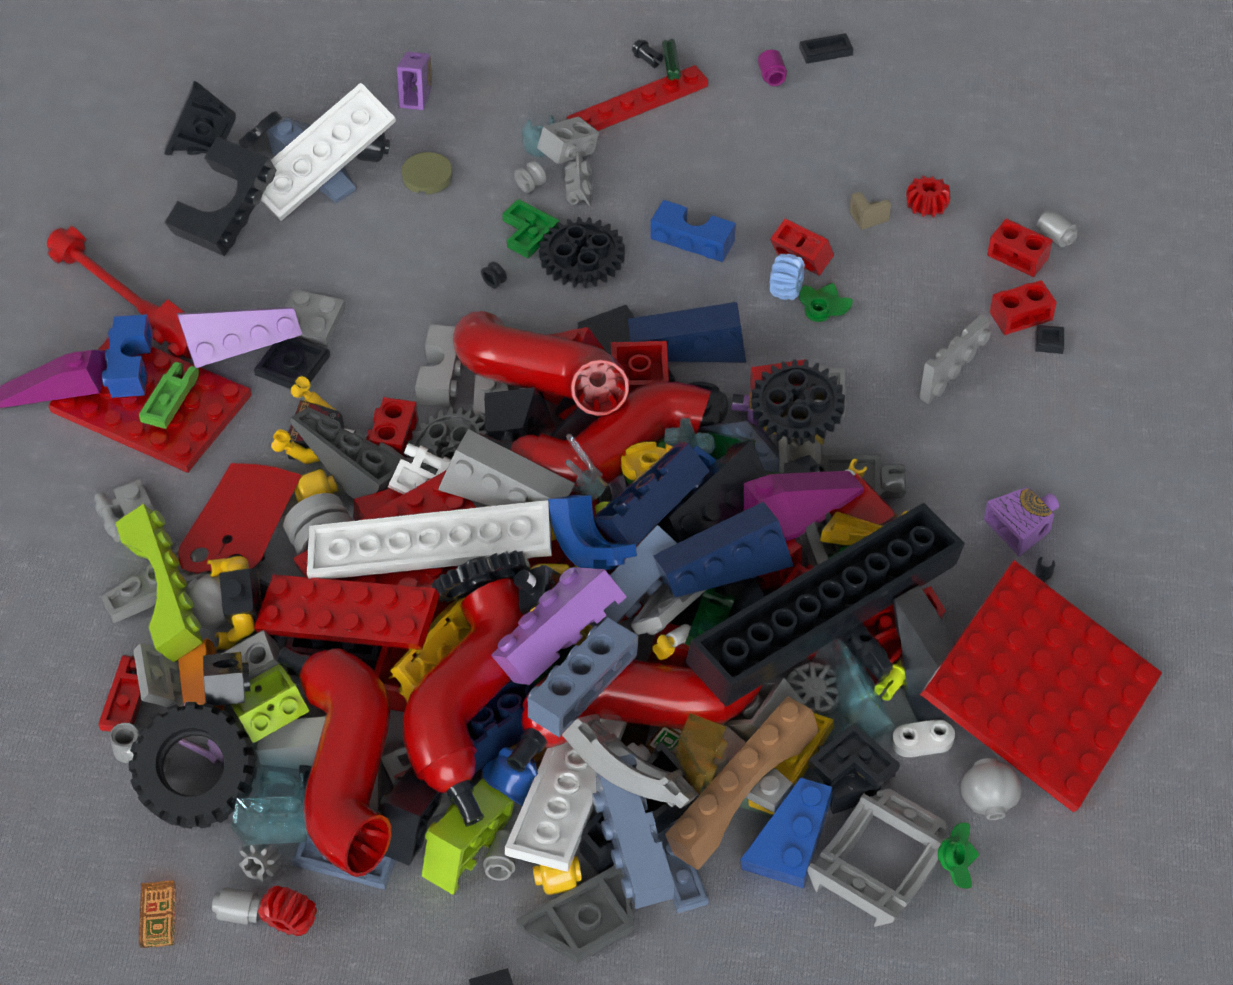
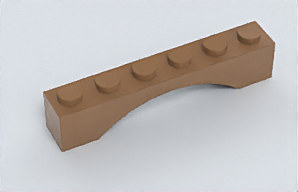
(704, 823)

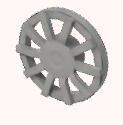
(815, 688)

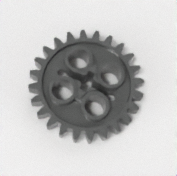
(445, 433)

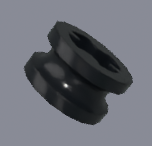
(493, 275)

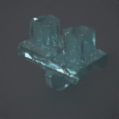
(686, 434)

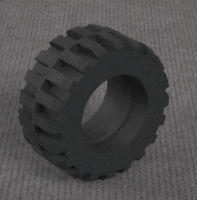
(162, 735)

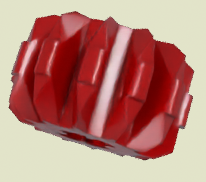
(928, 196)
(287, 910)

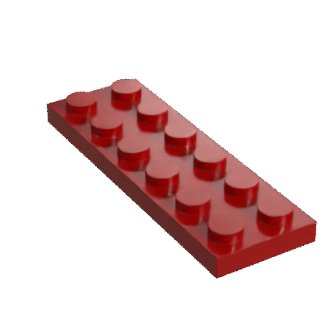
(347, 611)

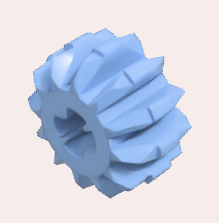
(787, 276)

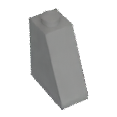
(291, 744)

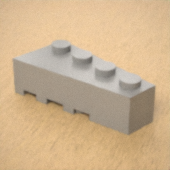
(499, 476)

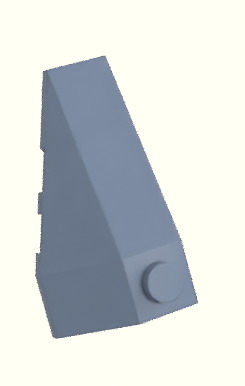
(284, 133)

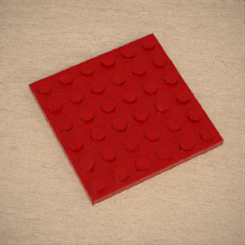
(1042, 685)

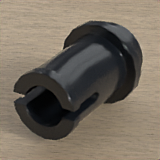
(642, 50)

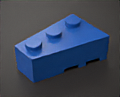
(791, 835)

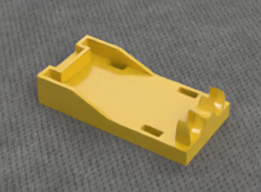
(438, 643)

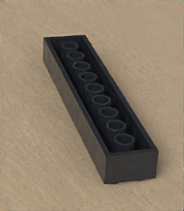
(822, 604)

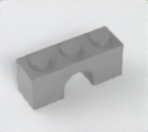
(439, 383)

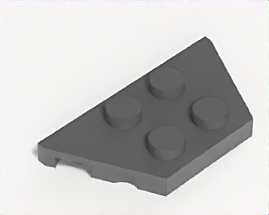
(583, 917)

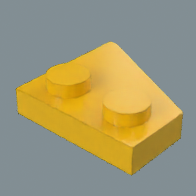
(847, 529)

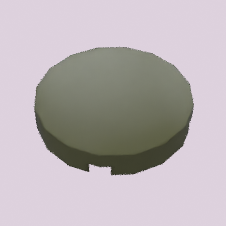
(427, 172)

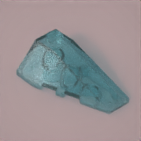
(857, 695)

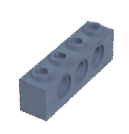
(582, 676)

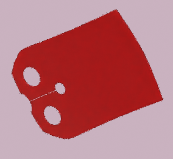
(243, 506)

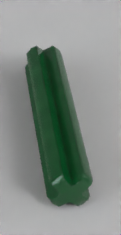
(671, 59)

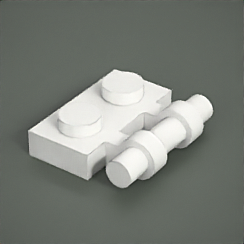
(409, 476)

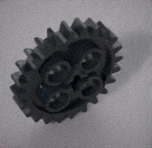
(582, 252)
(816, 415)
(479, 572)

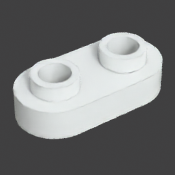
(925, 739)

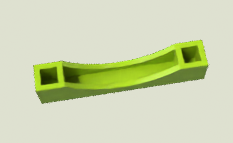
(173, 623)

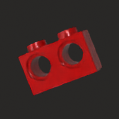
(803, 243)
(1019, 247)
(1022, 307)
(394, 424)

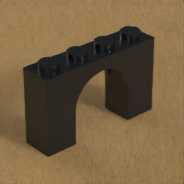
(219, 228)

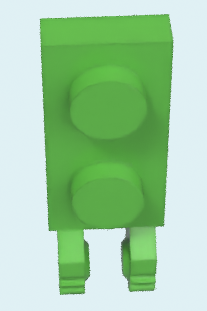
(168, 396)

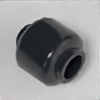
(375, 151)

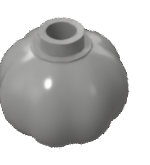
(207, 601)
(991, 788)

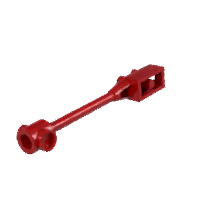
(70, 247)

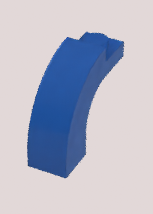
(579, 536)

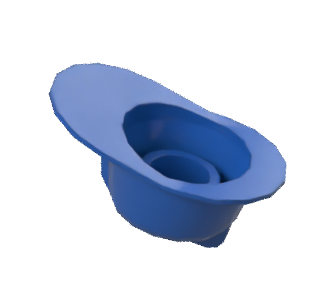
(507, 780)

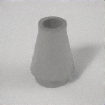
(496, 863)

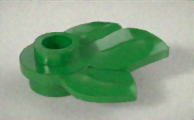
(823, 302)
(957, 854)

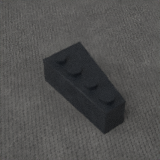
(593, 842)

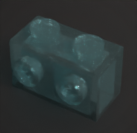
(269, 820)

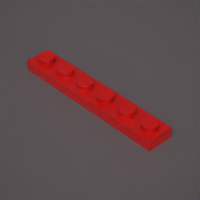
(642, 99)

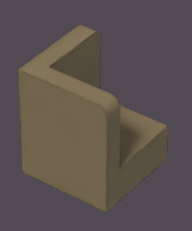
(867, 213)

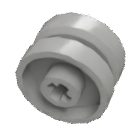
(314, 510)

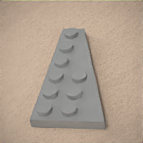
(660, 610)

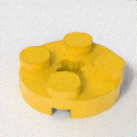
(641, 458)

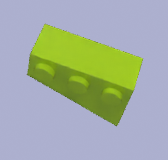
(453, 845)

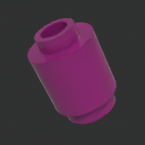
(772, 67)

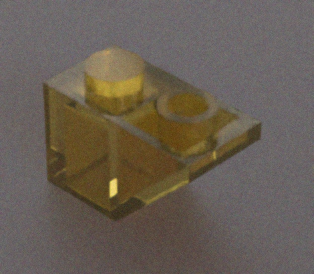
(698, 749)

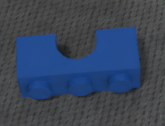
(709, 240)
(124, 372)

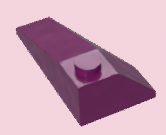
(61, 378)
(802, 497)

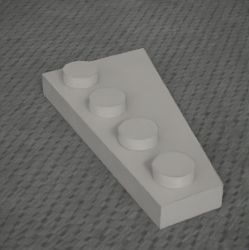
(950, 361)
(141, 592)
(770, 790)

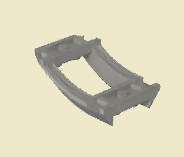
(602, 754)
(860, 888)

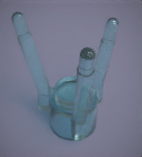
(588, 481)

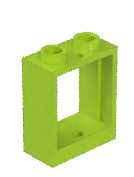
(275, 690)

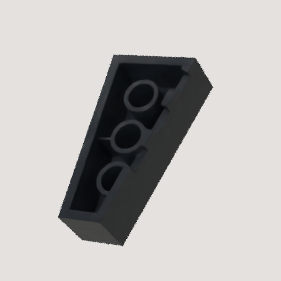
(718, 496)

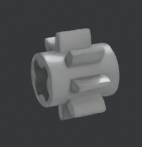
(259, 861)

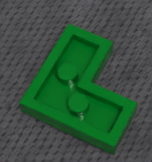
(531, 227)

